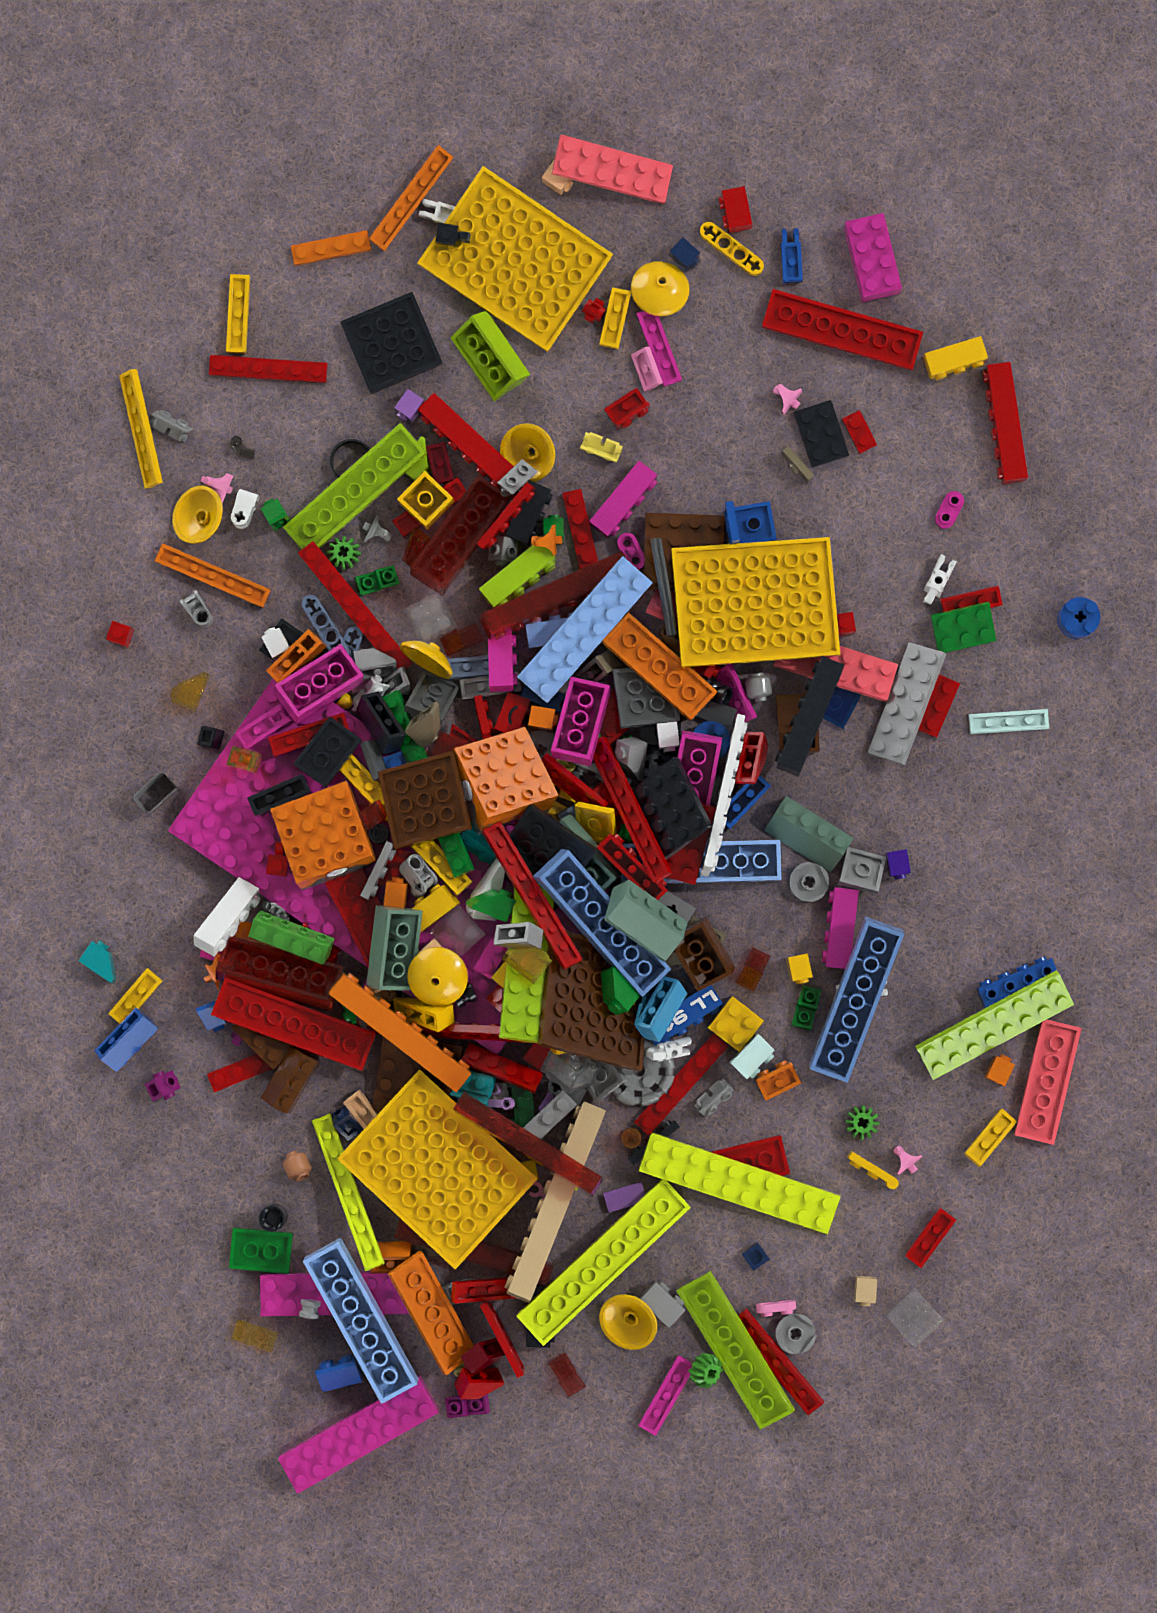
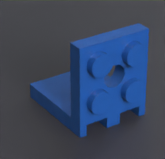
(738, 518)

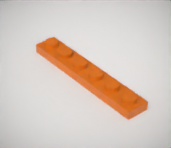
(410, 198)
(212, 575)

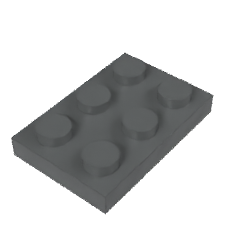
(430, 690)

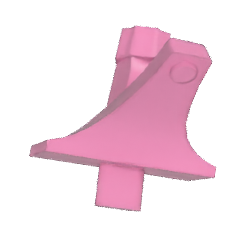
(789, 397)
(220, 485)
(907, 1160)

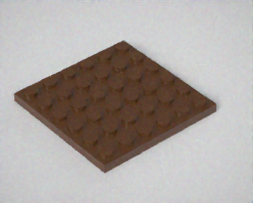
(579, 1020)

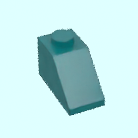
(99, 960)

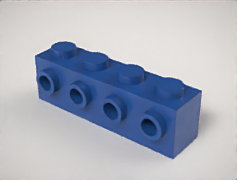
(1009, 983)

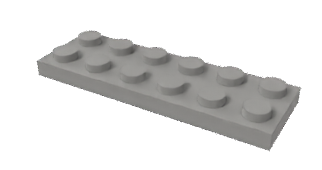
(906, 703)

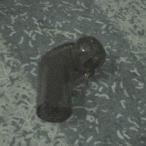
(239, 448)

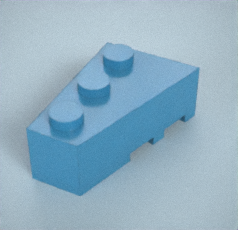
(659, 1008)

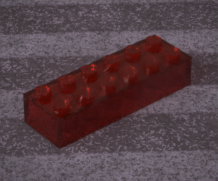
(458, 536)
(278, 972)

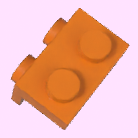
(777, 1080)

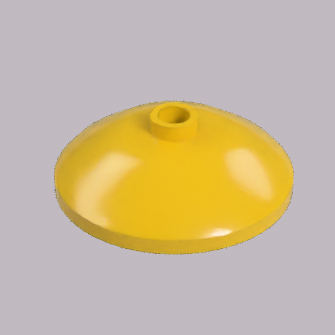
(656, 297)
(518, 445)
(197, 514)
(427, 657)
(439, 964)
(622, 1327)

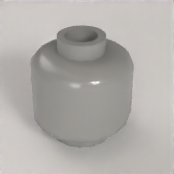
(758, 687)

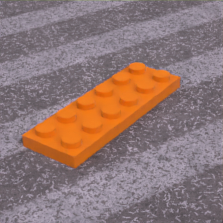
(659, 667)
(431, 1311)

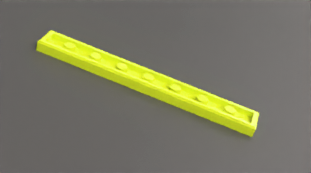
(348, 1194)

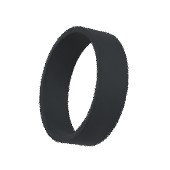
(341, 444)

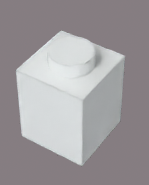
(275, 642)
(668, 736)

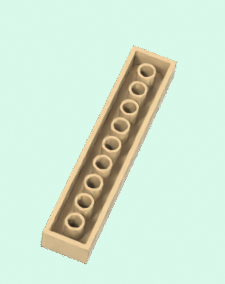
(554, 1206)

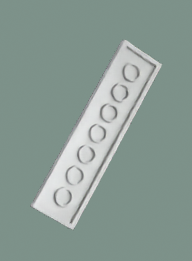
(723, 800)

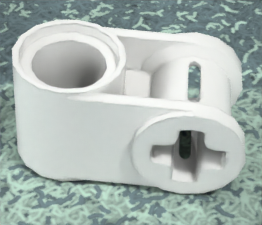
(243, 506)

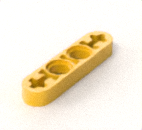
(731, 249)

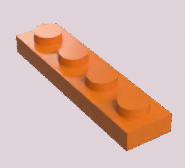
(330, 248)

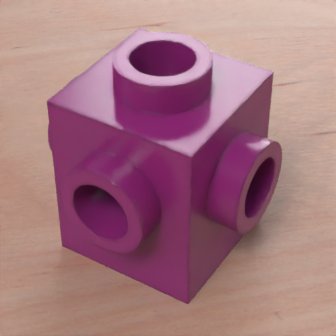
(162, 1086)

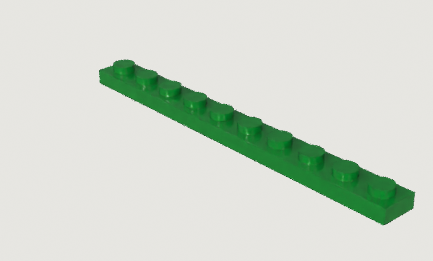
(452, 845)

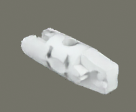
(934, 589)
(669, 1049)

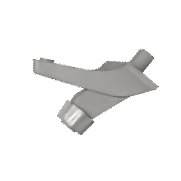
(376, 530)

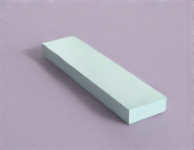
(1008, 721)

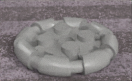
(644, 1082)

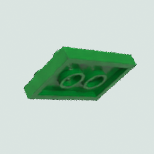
(963, 627)
(261, 1250)

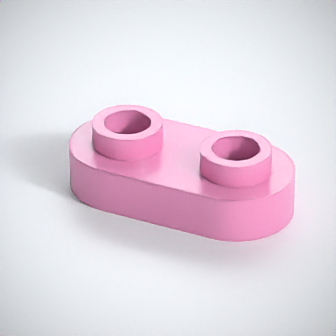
(768, 1308)

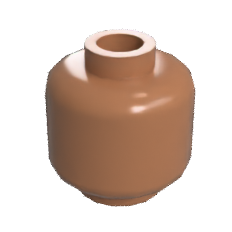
(297, 1166)

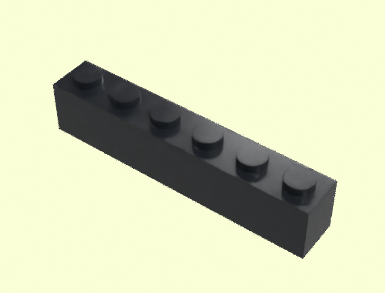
(810, 716)

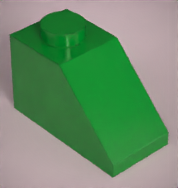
(275, 514)
(551, 520)
(493, 903)
(617, 991)

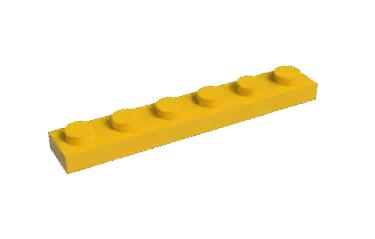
(140, 428)

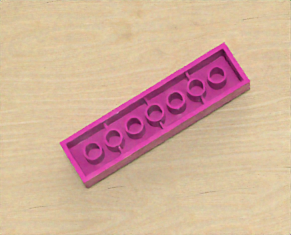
(283, 1293)
(356, 1436)

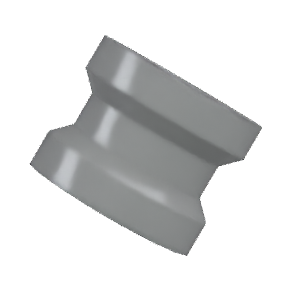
(309, 1308)

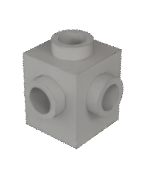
(503, 551)

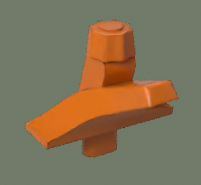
(548, 541)
(211, 971)

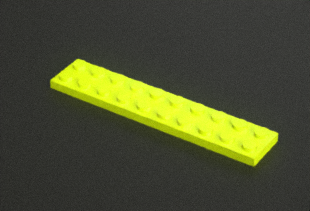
(739, 1183)
(603, 1261)

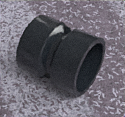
(273, 1217)

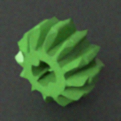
(337, 551)
(863, 1115)
(705, 1370)

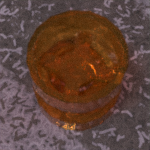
(631, 1137)

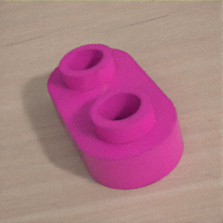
(949, 509)
(632, 551)

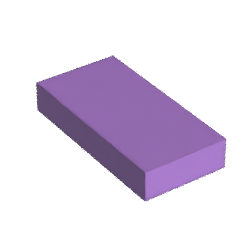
(623, 1196)

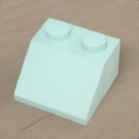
(752, 1056)

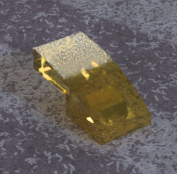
(254, 1335)

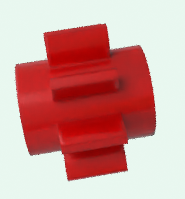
(594, 310)

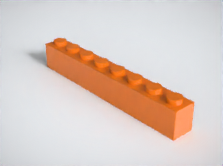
(400, 1032)

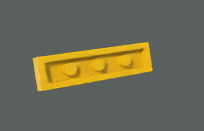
(238, 314)

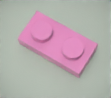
(646, 368)

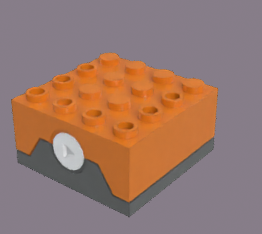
(503, 779)
(323, 835)

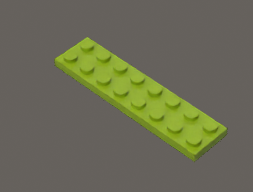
(356, 488)
(521, 997)
(994, 1025)
(735, 1350)

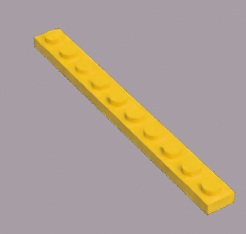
(429, 850)

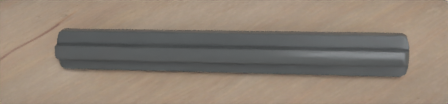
(663, 585)

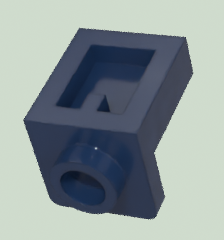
(346, 1123)

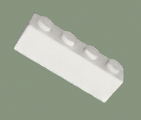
(226, 917)

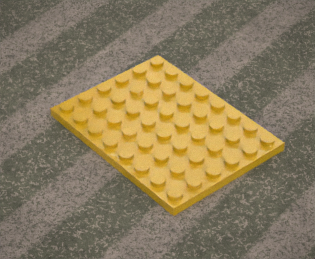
(519, 259)
(755, 602)
(437, 1169)

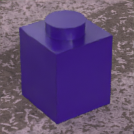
(898, 864)

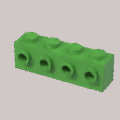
(291, 937)

